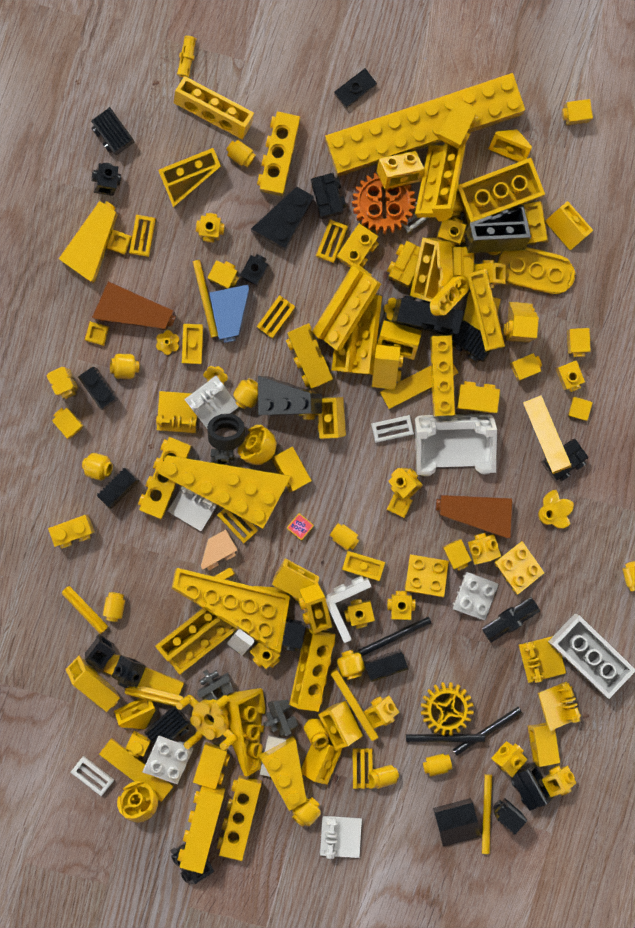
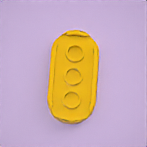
(538, 270)

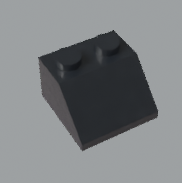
(457, 822)

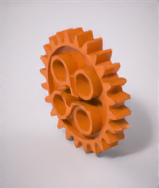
(365, 203)

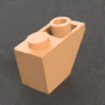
(217, 548)

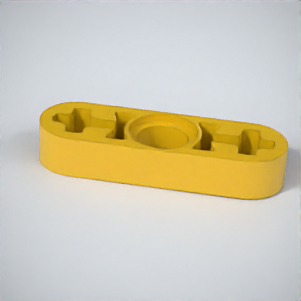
(439, 309)

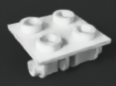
(211, 401)
(192, 508)
(475, 596)
(167, 760)
(340, 837)

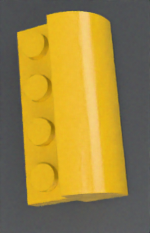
(440, 181)
(346, 307)
(360, 348)
(194, 639)

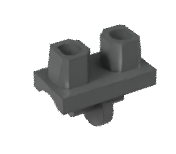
(222, 682)
(284, 725)

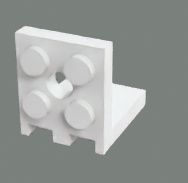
(341, 593)

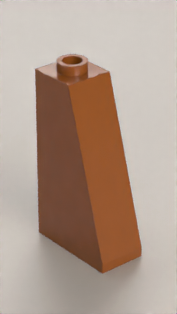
(128, 308)
(480, 512)

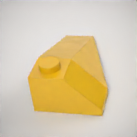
(245, 720)

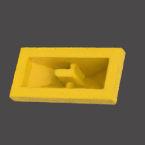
(510, 144)
(135, 714)

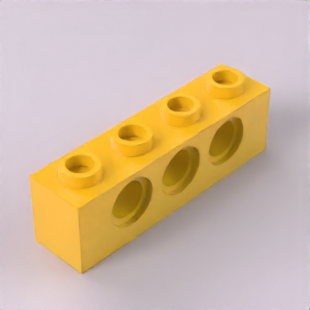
(213, 107)
(290, 124)
(442, 375)
(147, 504)
(305, 676)
(236, 848)

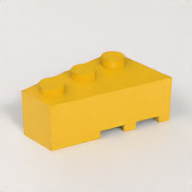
(188, 174)
(433, 268)
(521, 322)
(308, 356)
(285, 771)

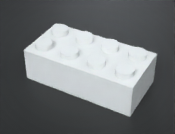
(592, 655)

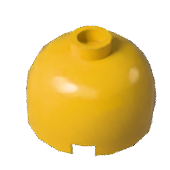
(258, 446)
(137, 802)

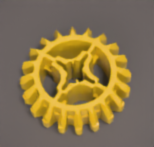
(443, 716)

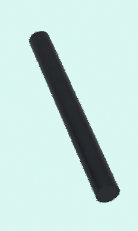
(395, 636)
(489, 729)
(445, 738)

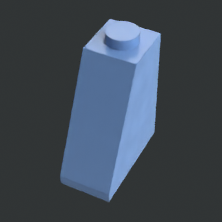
(229, 311)

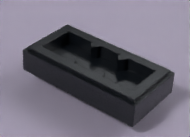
(355, 88)

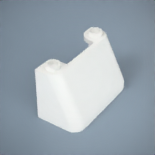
(455, 442)

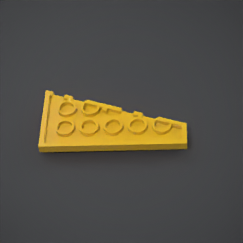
(238, 489)
(245, 607)

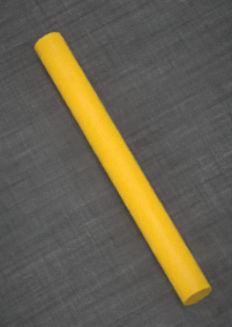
(205, 298)
(486, 813)

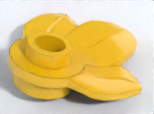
(558, 508)

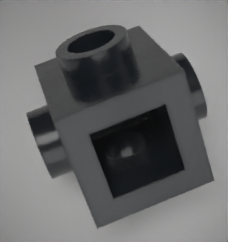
(106, 179)
(128, 672)

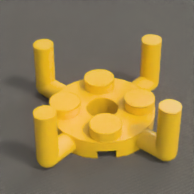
(204, 726)

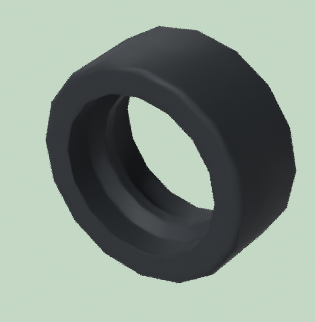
(226, 421)

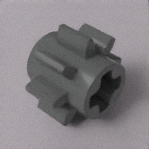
(222, 457)

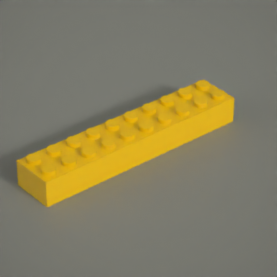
(420, 125)

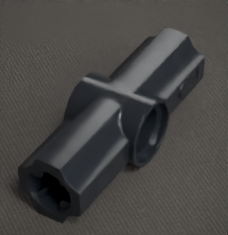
(510, 619)

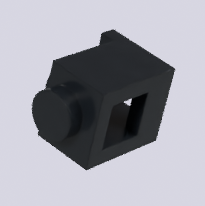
(251, 276)
(99, 659)

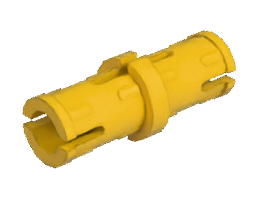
(186, 56)

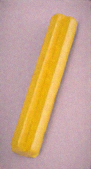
(84, 609)
(153, 695)

